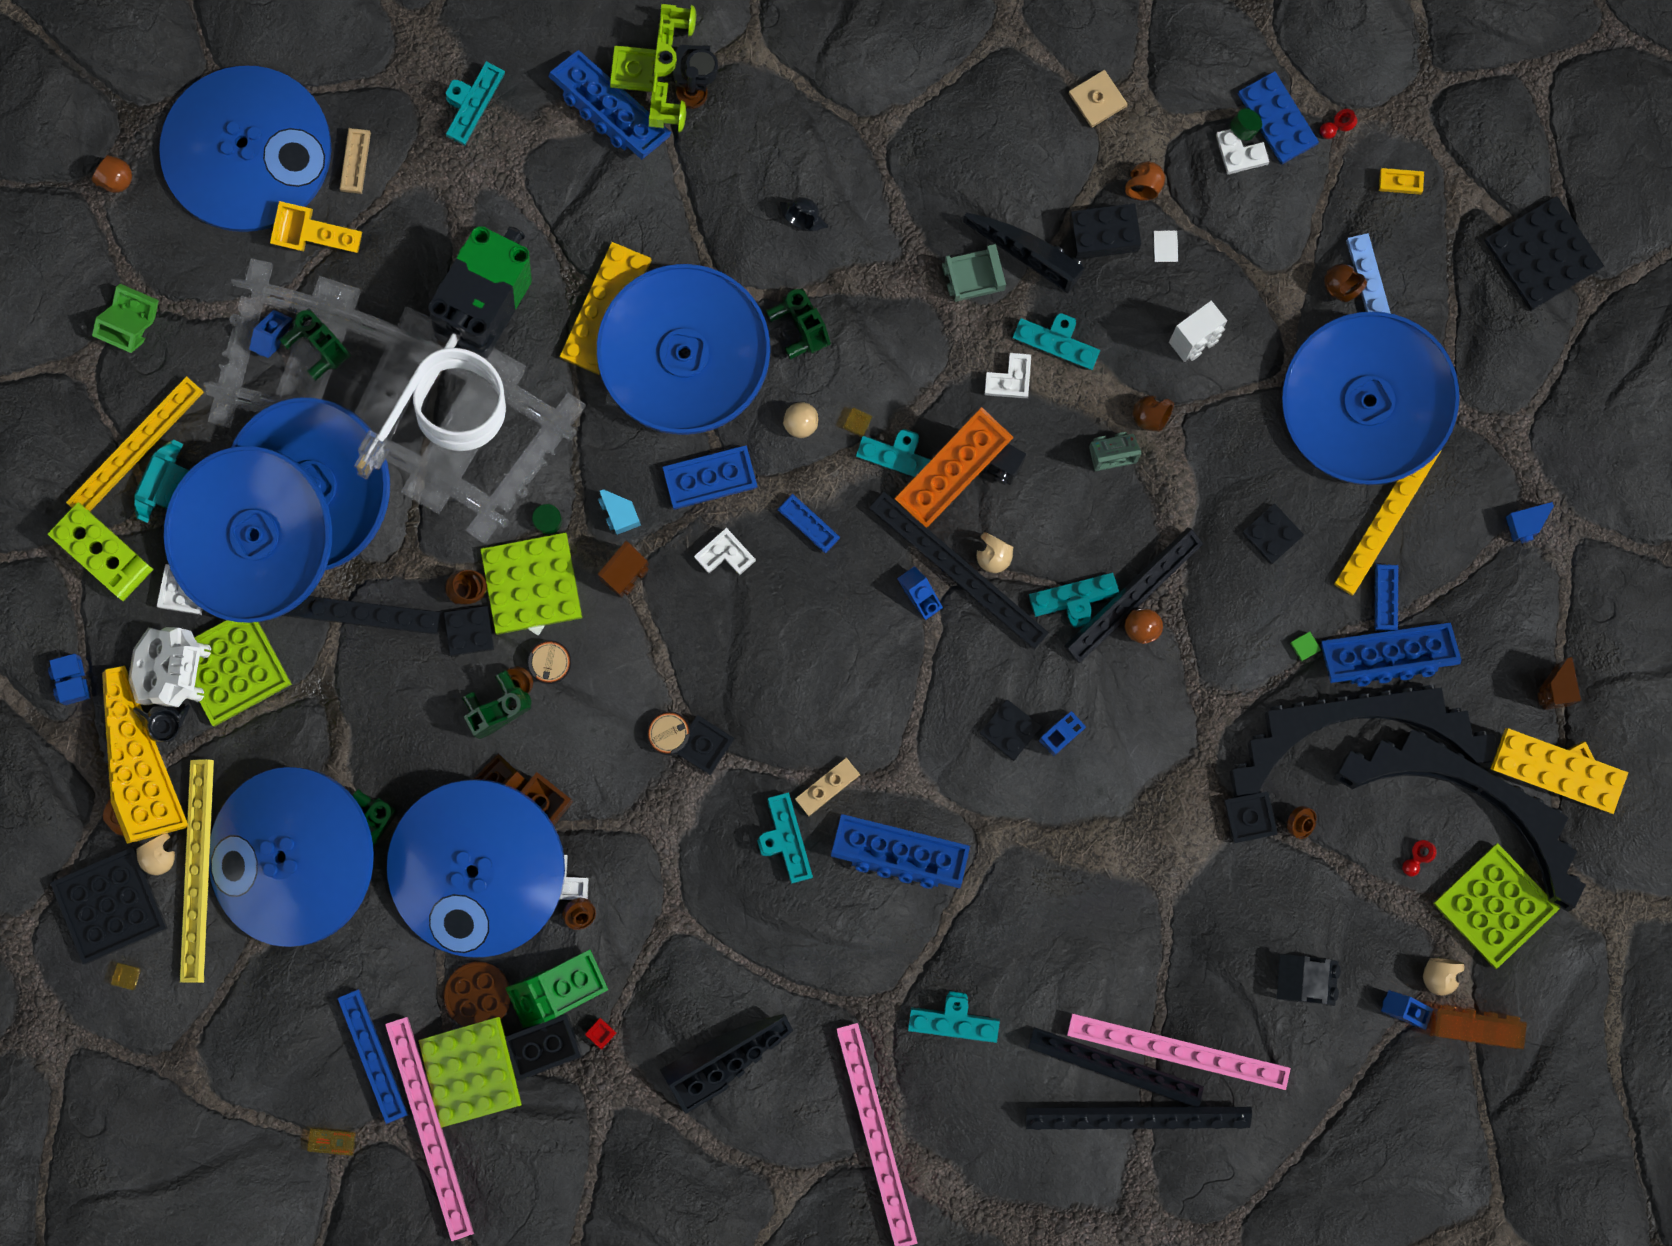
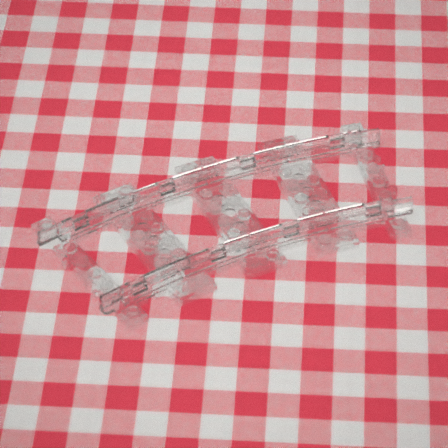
(439, 470)

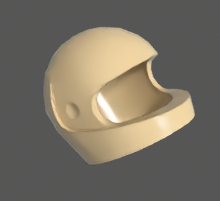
(801, 420)
(996, 555)
(154, 858)
(1441, 974)

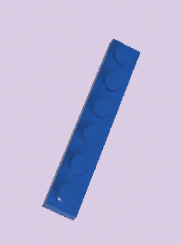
(372, 1056)

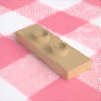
(355, 160)
(827, 787)

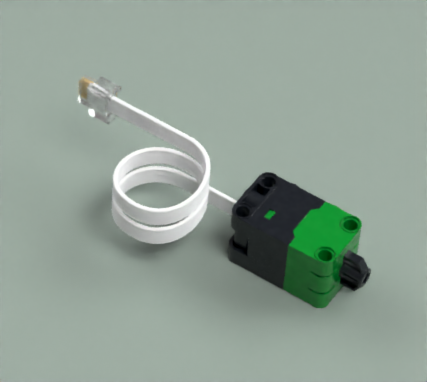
(472, 312)

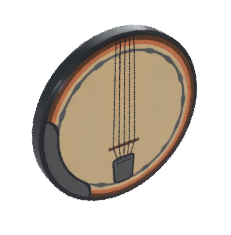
(549, 662)
(668, 733)

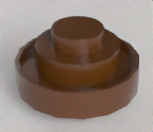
(691, 100)
(521, 678)
(1301, 822)
(579, 913)

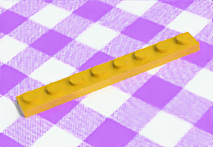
(136, 445)
(1380, 530)

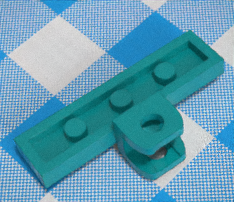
(471, 101)
(1057, 341)
(897, 457)
(1075, 598)
(786, 839)
(954, 1021)

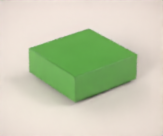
(1305, 646)

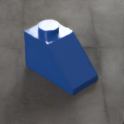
(267, 333)
(1528, 522)
(1407, 1009)

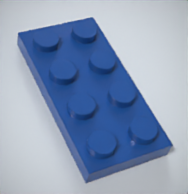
(1281, 119)
(710, 477)

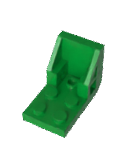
(557, 989)

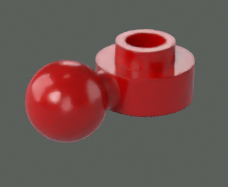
(1328, 129)
(1412, 866)

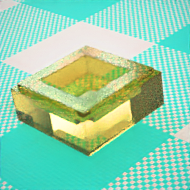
(858, 422)
(125, 976)

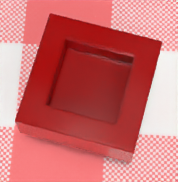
(601, 1033)

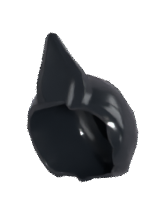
(803, 214)
(162, 721)

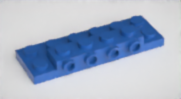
(608, 108)
(1391, 654)
(900, 853)

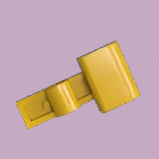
(295, 227)

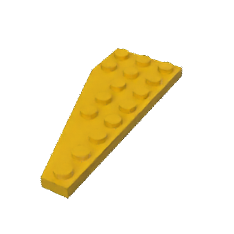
(137, 776)

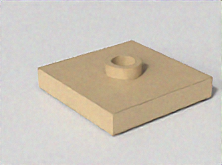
(1098, 98)

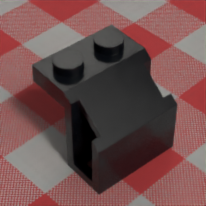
(1308, 979)

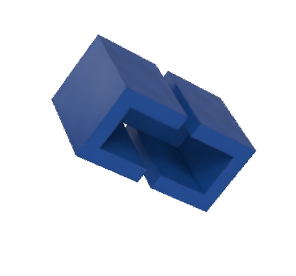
(68, 679)

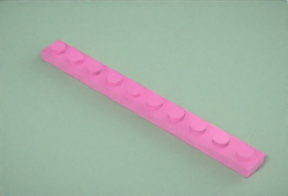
(1178, 1051)
(429, 1129)
(876, 1135)

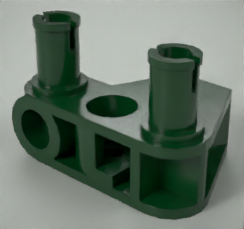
(803, 316)
(321, 338)
(492, 716)
(376, 825)

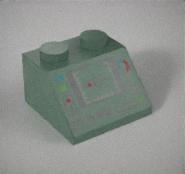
(1114, 451)

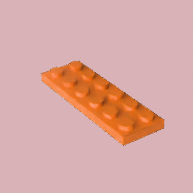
(954, 467)

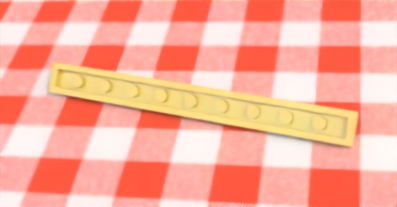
(196, 871)

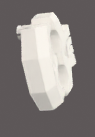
(166, 667)

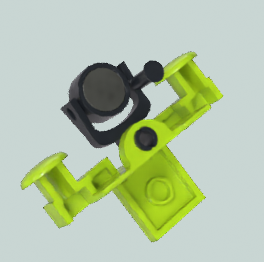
(634, 67)

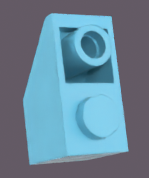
(620, 510)

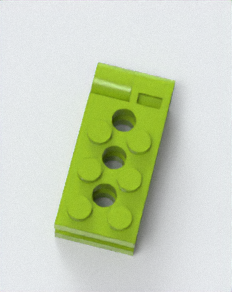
(131, 566)

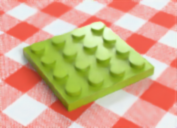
(531, 583)
(238, 671)
(1496, 906)
(470, 1072)

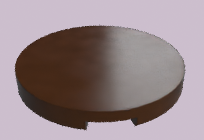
(476, 993)

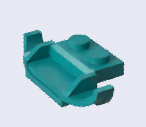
(159, 480)

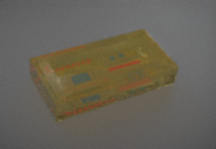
(331, 1142)

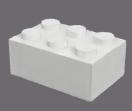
(1198, 331)

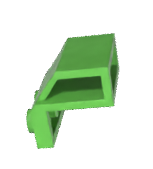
(126, 319)

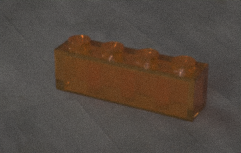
(1478, 1028)

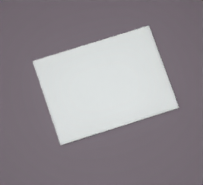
(1165, 246)

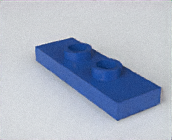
(808, 523)
(1386, 597)

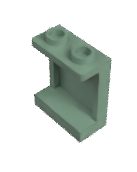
(974, 274)

